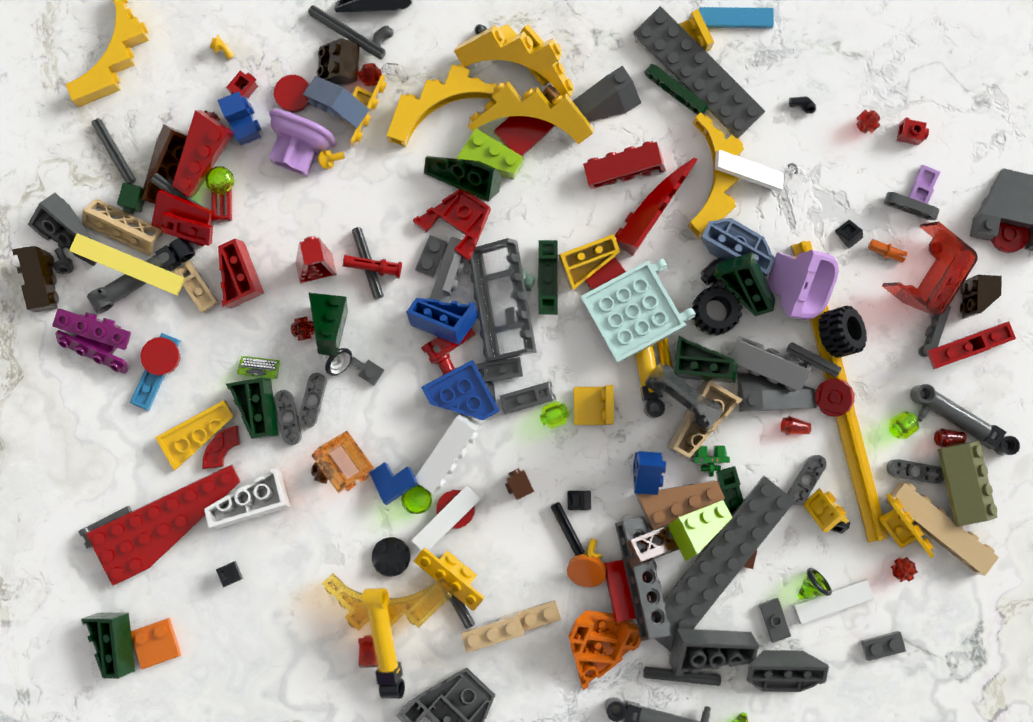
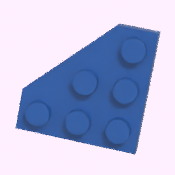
(462, 392)

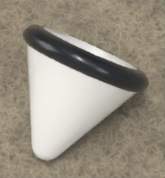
(337, 364)

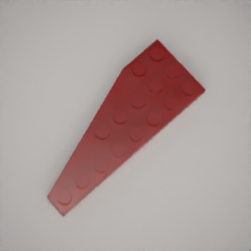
(147, 533)

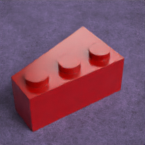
(238, 274)

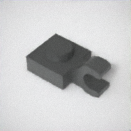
(369, 370)

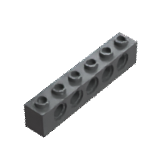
(638, 588)

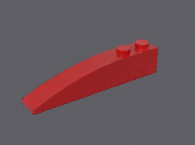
(650, 209)

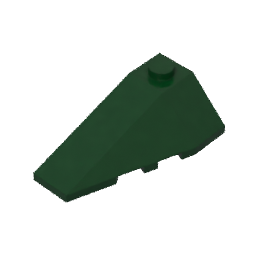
(465, 175)

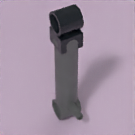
(166, 258)
(988, 435)
(636, 713)

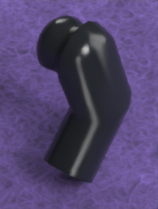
(804, 103)

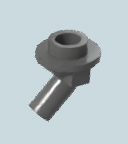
(63, 263)

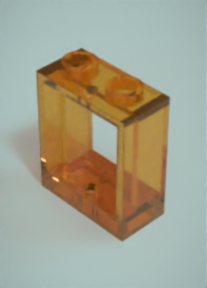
(332, 470)

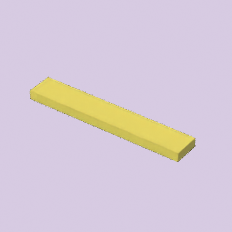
(127, 264)

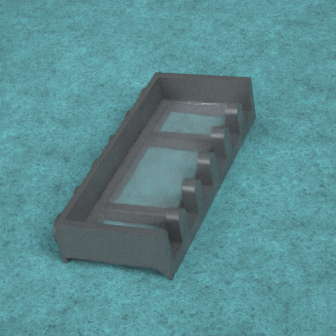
(501, 300)

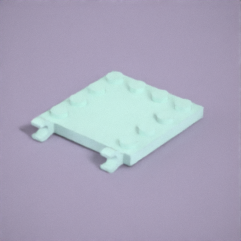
(635, 310)

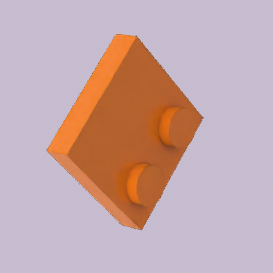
(155, 643)

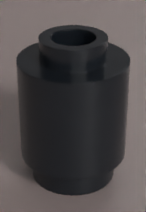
(708, 273)

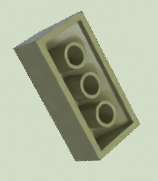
(967, 483)

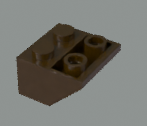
(339, 62)
(979, 294)

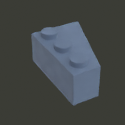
(335, 101)

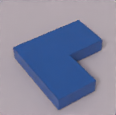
(391, 486)

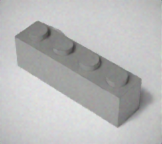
(771, 364)

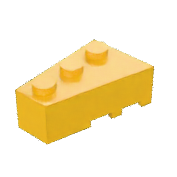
(587, 259)

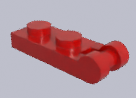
(187, 229)
(444, 345)

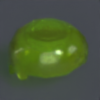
(219, 180)
(417, 500)

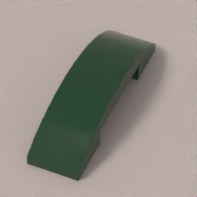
(547, 277)
(729, 484)

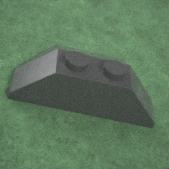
(786, 671)

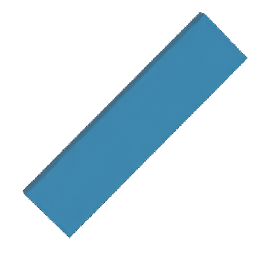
(737, 17)
(149, 385)

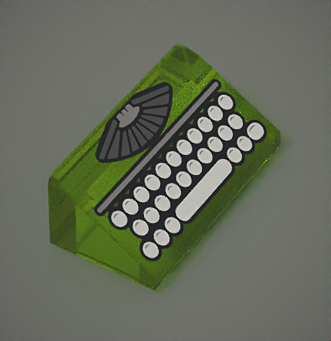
(258, 367)

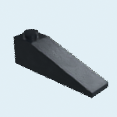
(370, 5)

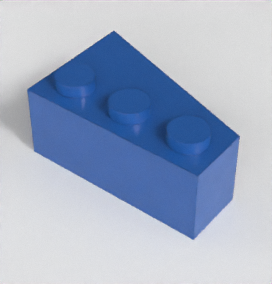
(442, 319)

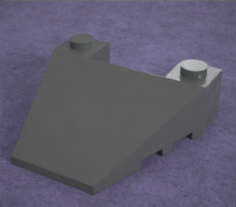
(1007, 202)
(704, 412)
(453, 700)

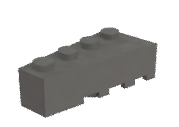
(711, 649)

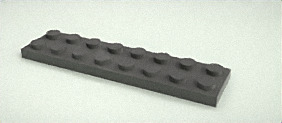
(698, 72)

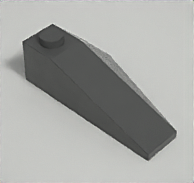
(609, 96)
(58, 221)
(763, 395)

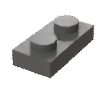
(431, 256)
(883, 645)

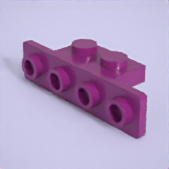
(92, 328)
(98, 351)

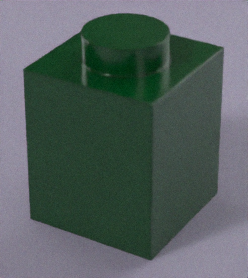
(130, 198)

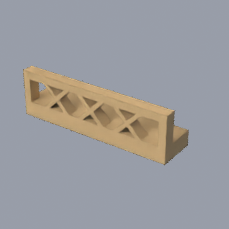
(118, 228)

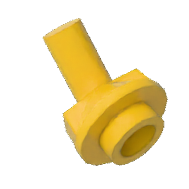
(218, 45)
(327, 159)
(591, 548)

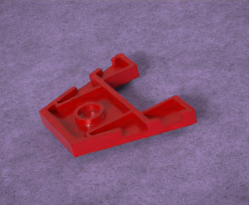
(463, 213)

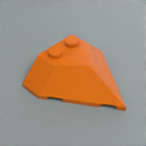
(600, 643)

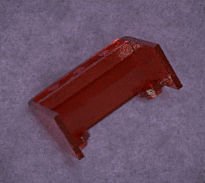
(946, 275)

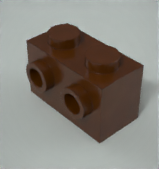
(518, 484)

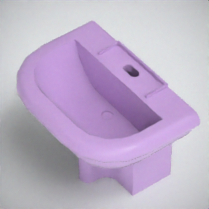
(297, 141)
(803, 282)

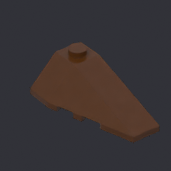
(164, 160)

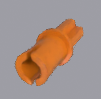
(887, 250)

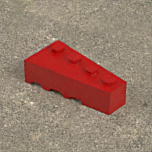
(201, 151)
(624, 165)
(314, 260)

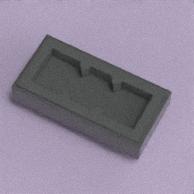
(775, 620)

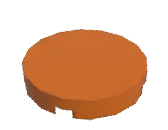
(586, 570)

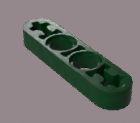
(675, 89)

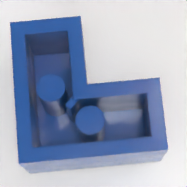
(239, 115)
(648, 472)

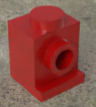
(240, 81)
(908, 135)

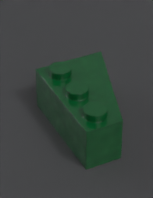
(747, 282)
(256, 405)
(112, 643)

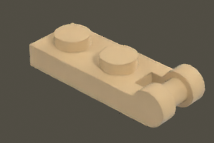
(196, 287)

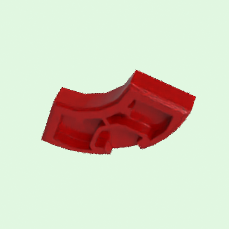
(219, 446)

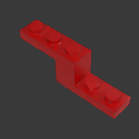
(971, 345)

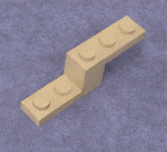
(510, 626)

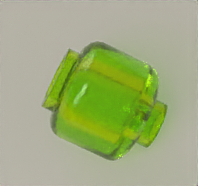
(554, 414)
(903, 425)

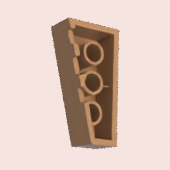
(678, 501)

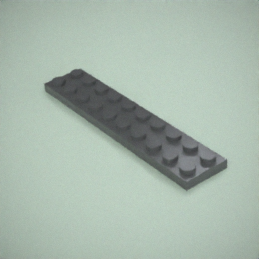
(724, 557)

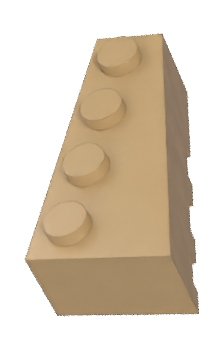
(689, 435)

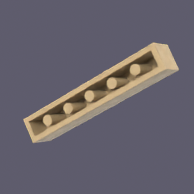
(942, 529)

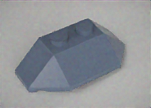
(732, 239)

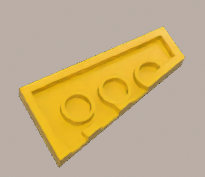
(186, 438)

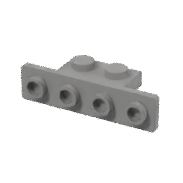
(448, 272)

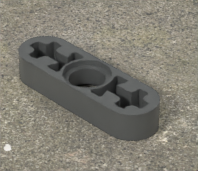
(911, 206)
(320, 387)
(289, 402)
(808, 465)
(901, 474)

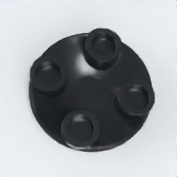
(391, 556)

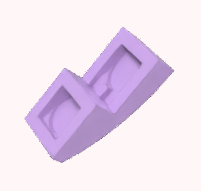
(924, 183)

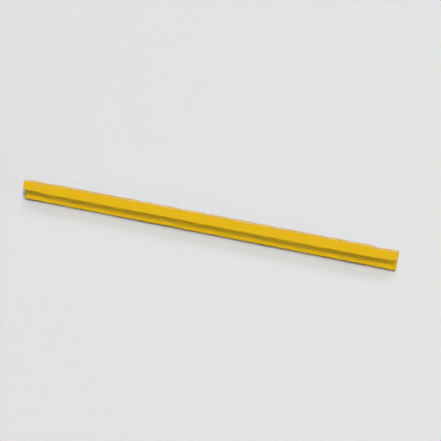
(851, 441)

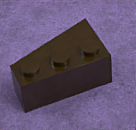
(38, 278)

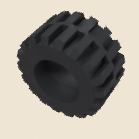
(728, 299)
(842, 331)

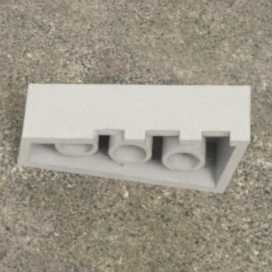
(447, 452)
(256, 499)

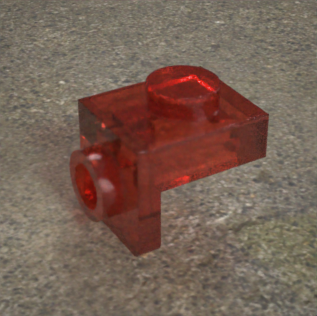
(367, 654)

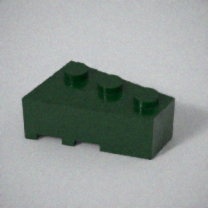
(329, 319)
(702, 363)

